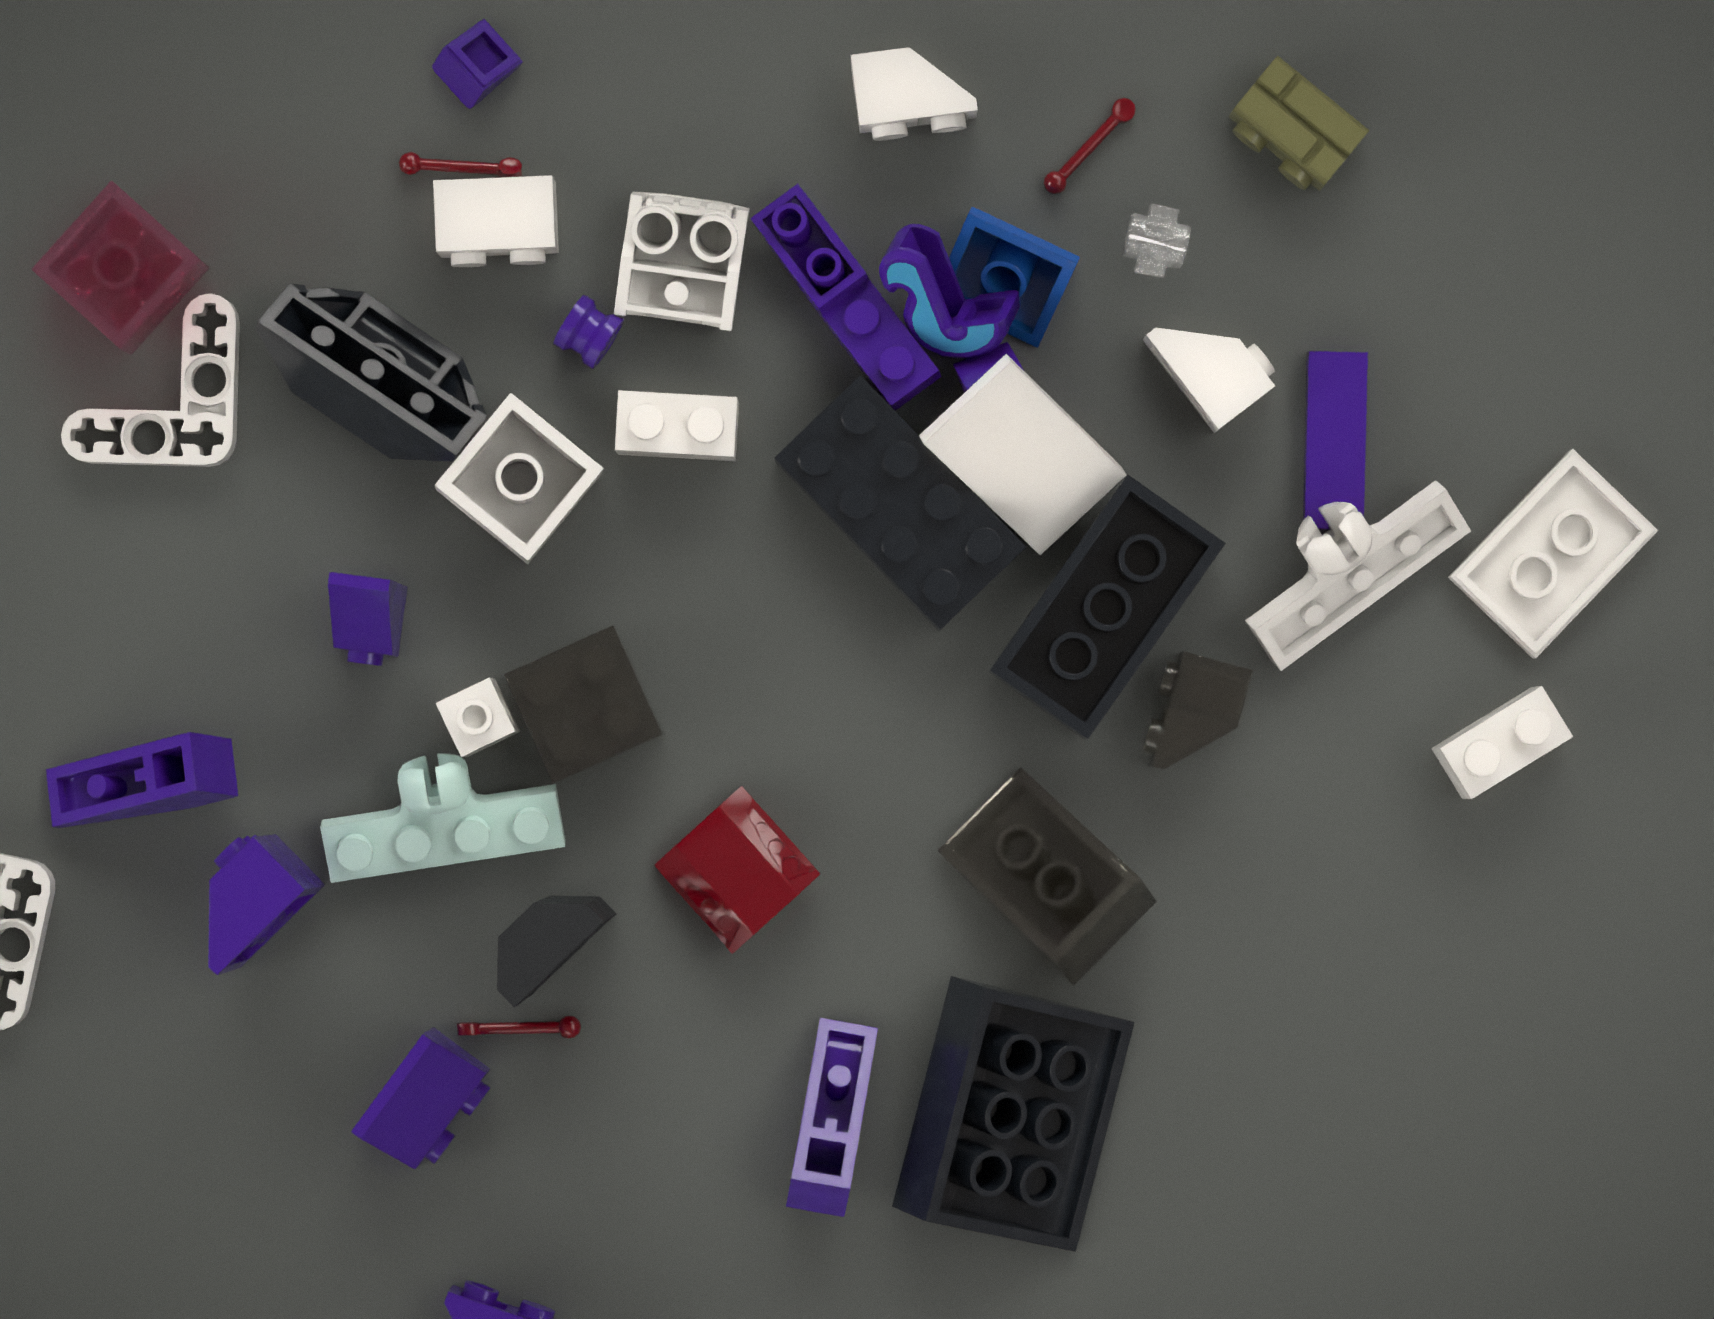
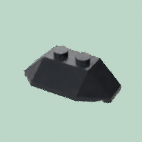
(372, 372)

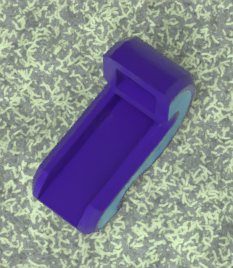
(935, 303)

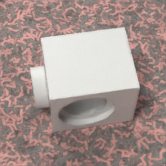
(477, 717)

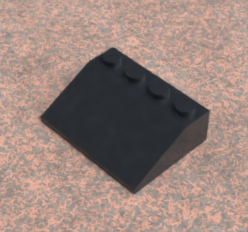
(1012, 1115)

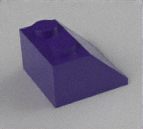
(423, 1099)

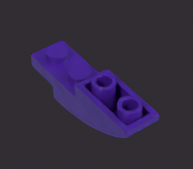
(845, 297)

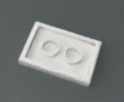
(1022, 454)
(1553, 553)

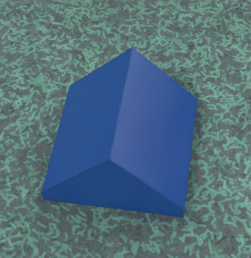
(1000, 258)

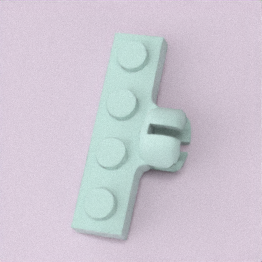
(441, 824)

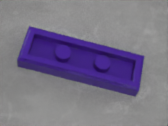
(1334, 431)

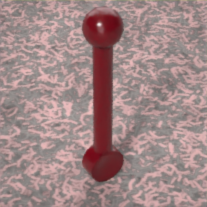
(1122, 112)
(411, 163)
(568, 1027)

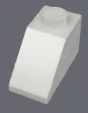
(1213, 372)

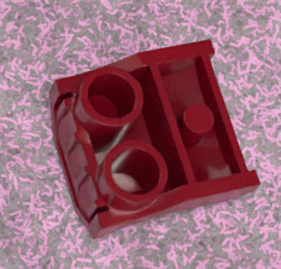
(737, 869)

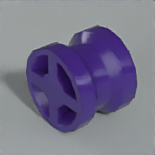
(588, 331)

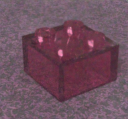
(120, 268)

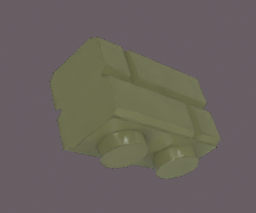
(1296, 125)

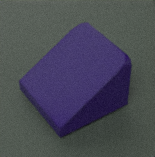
(476, 63)

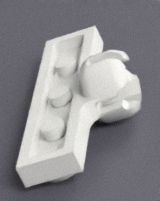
(1353, 568)

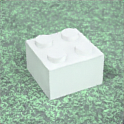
(519, 478)

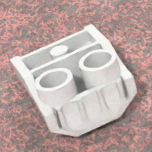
(680, 275)

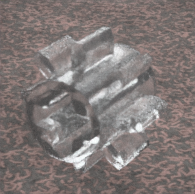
(1156, 240)

